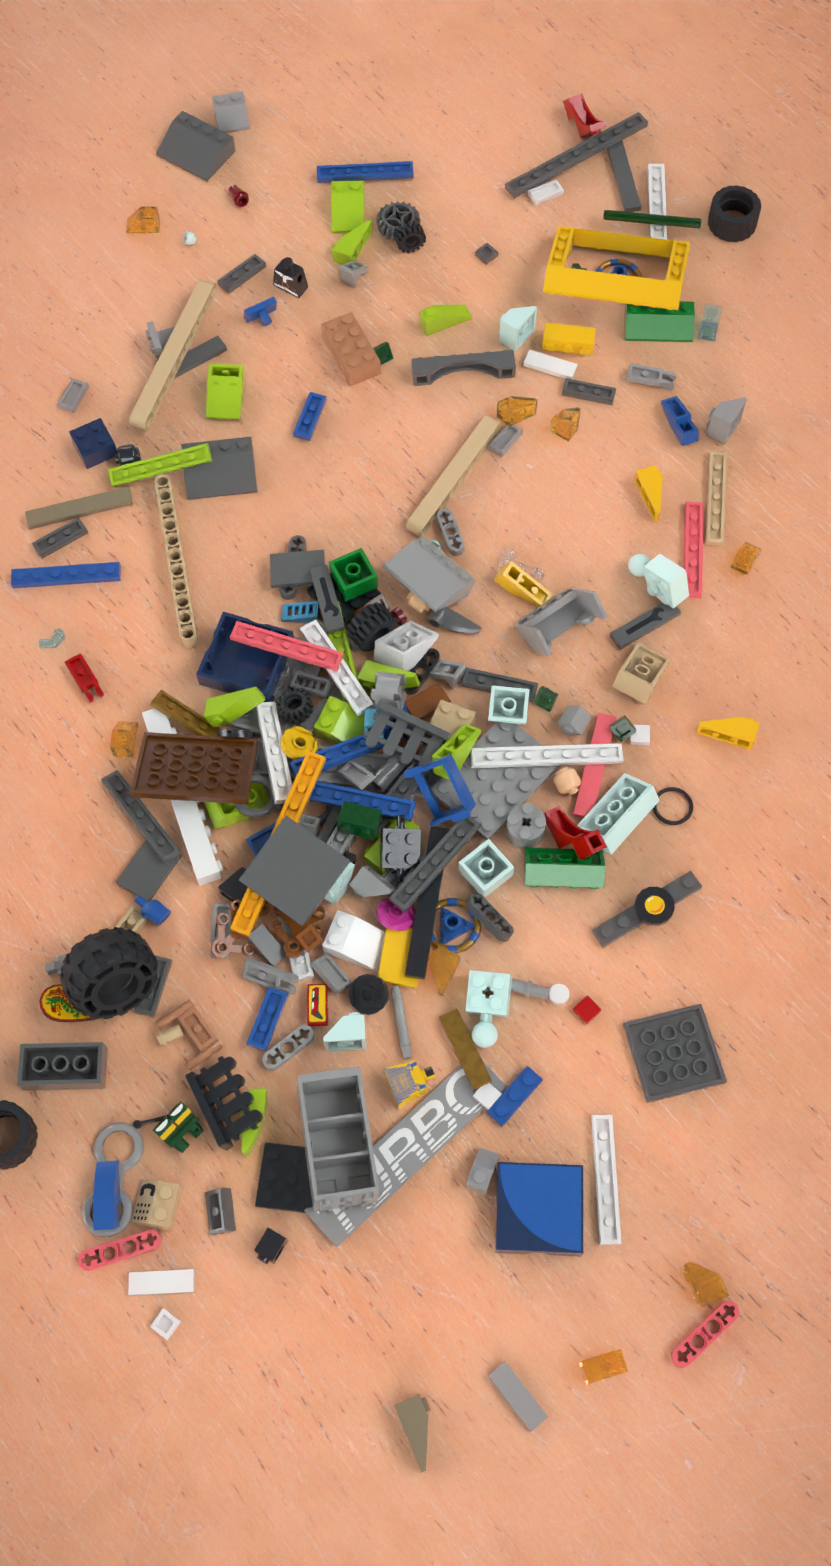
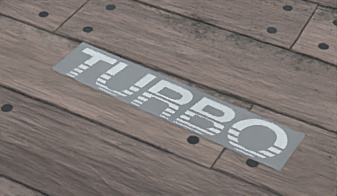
(410, 1147)

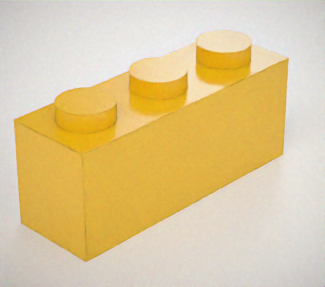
(568, 338)

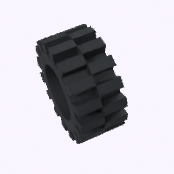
(411, 229)
(291, 698)

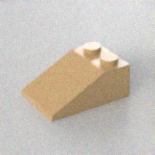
(641, 673)
(451, 718)

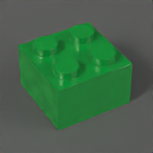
(353, 574)

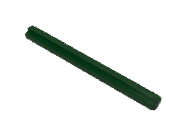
(652, 219)

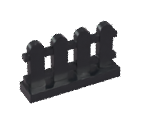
(207, 1099)

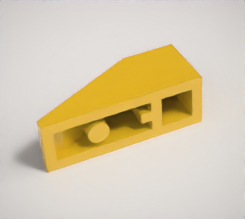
(650, 487)
(521, 584)
(736, 730)

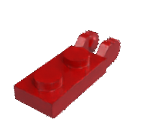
(83, 676)

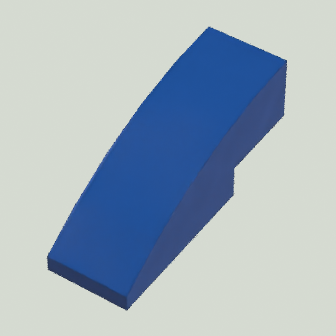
(680, 421)
(106, 1196)

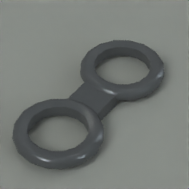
(256, 813)

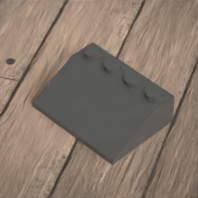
(196, 146)
(228, 473)

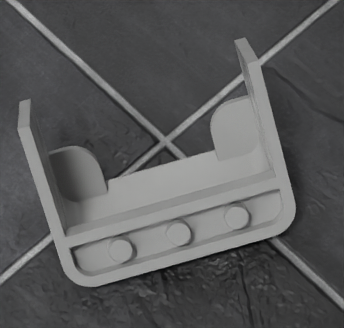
(557, 616)

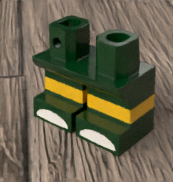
(187, 1123)

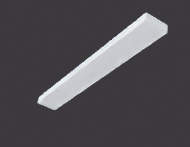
(546, 755)

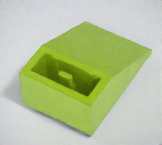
(225, 391)

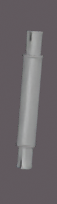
(401, 1022)

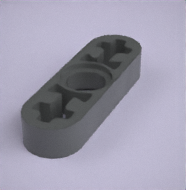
(476, 910)

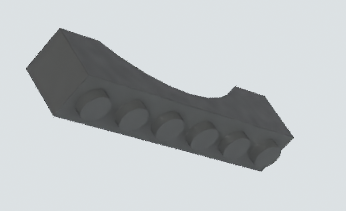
(429, 369)

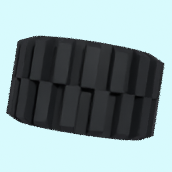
(370, 625)

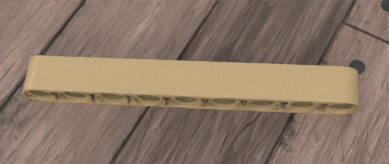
(453, 476)

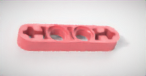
(120, 1253)
(706, 1335)

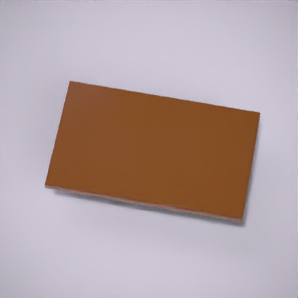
(426, 701)

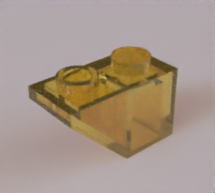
(706, 1283)

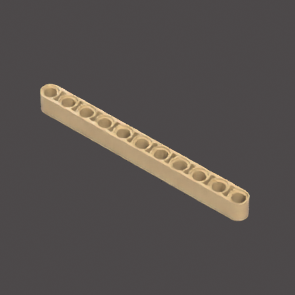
(172, 355)
(165, 491)

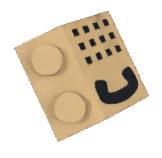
(157, 1204)

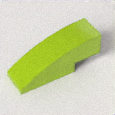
(251, 1136)

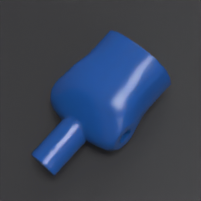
(153, 910)

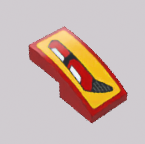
(317, 1005)

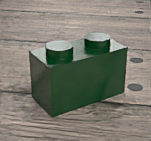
(359, 820)

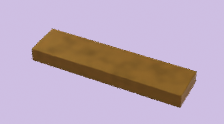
(183, 715)
(465, 1049)

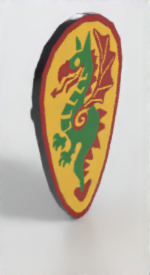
(58, 1008)

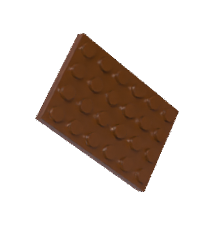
(195, 768)

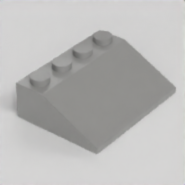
(430, 574)

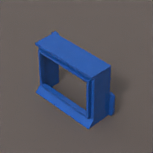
(455, 814)

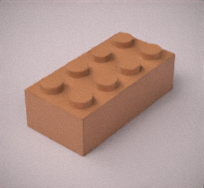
(351, 349)

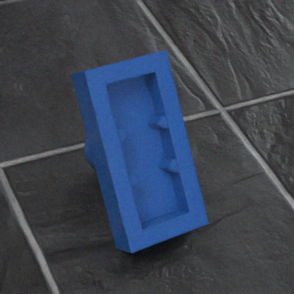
(261, 311)

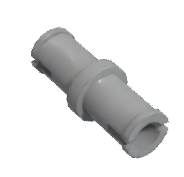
(530, 989)

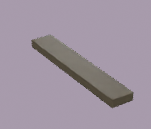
(78, 507)

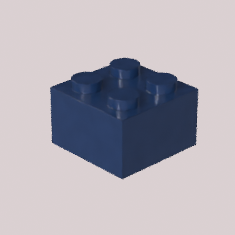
(93, 443)

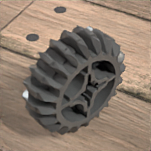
(394, 216)

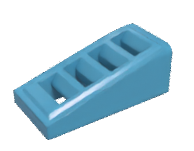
(301, 618)

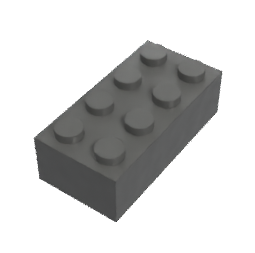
(62, 1066)

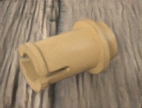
(169, 1035)

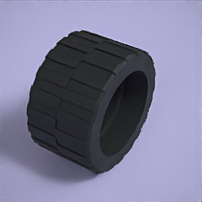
(736, 199)
(27, 1138)

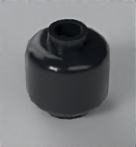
(127, 454)

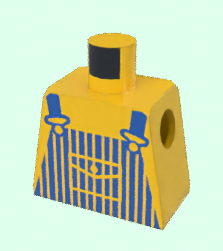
(407, 1081)

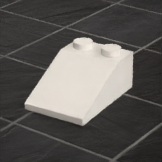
(404, 646)
(354, 941)

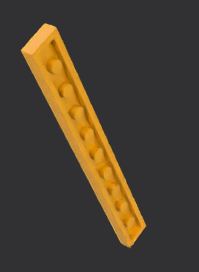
(293, 808)

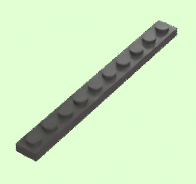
(576, 155)

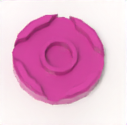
(393, 917)

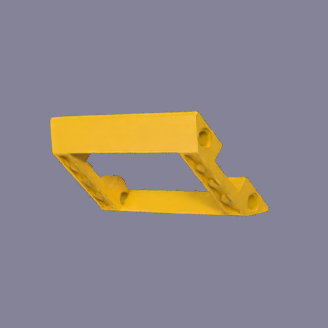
(616, 287)

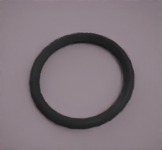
(679, 821)

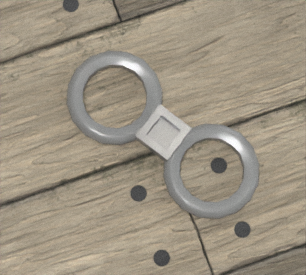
(123, 1167)

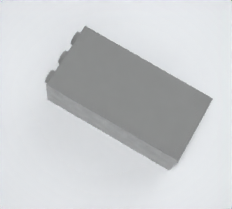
(337, 1140)

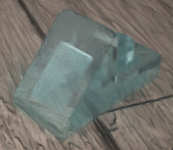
(709, 322)

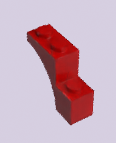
(585, 120)
(566, 832)

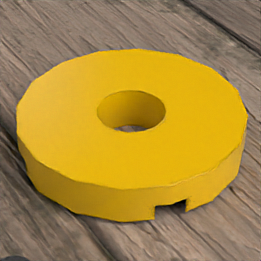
(299, 734)

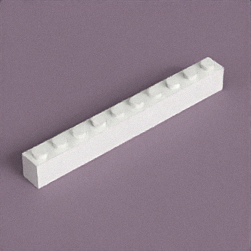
(189, 817)

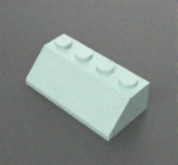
(620, 810)

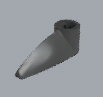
(453, 621)

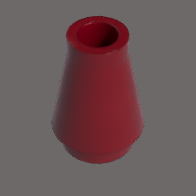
(239, 196)

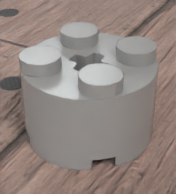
(389, 689)
(526, 815)

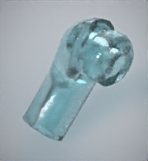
(54, 641)

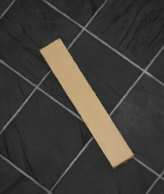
(716, 498)

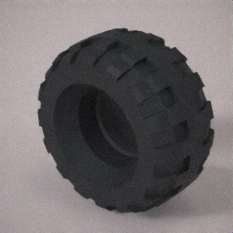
(109, 973)

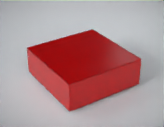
(587, 1009)

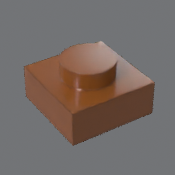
(309, 938)

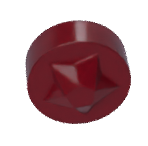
(399, 615)

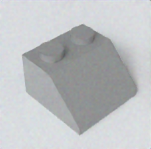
(231, 112)
(725, 419)

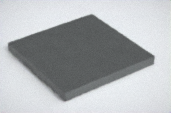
(294, 870)
(674, 1053)

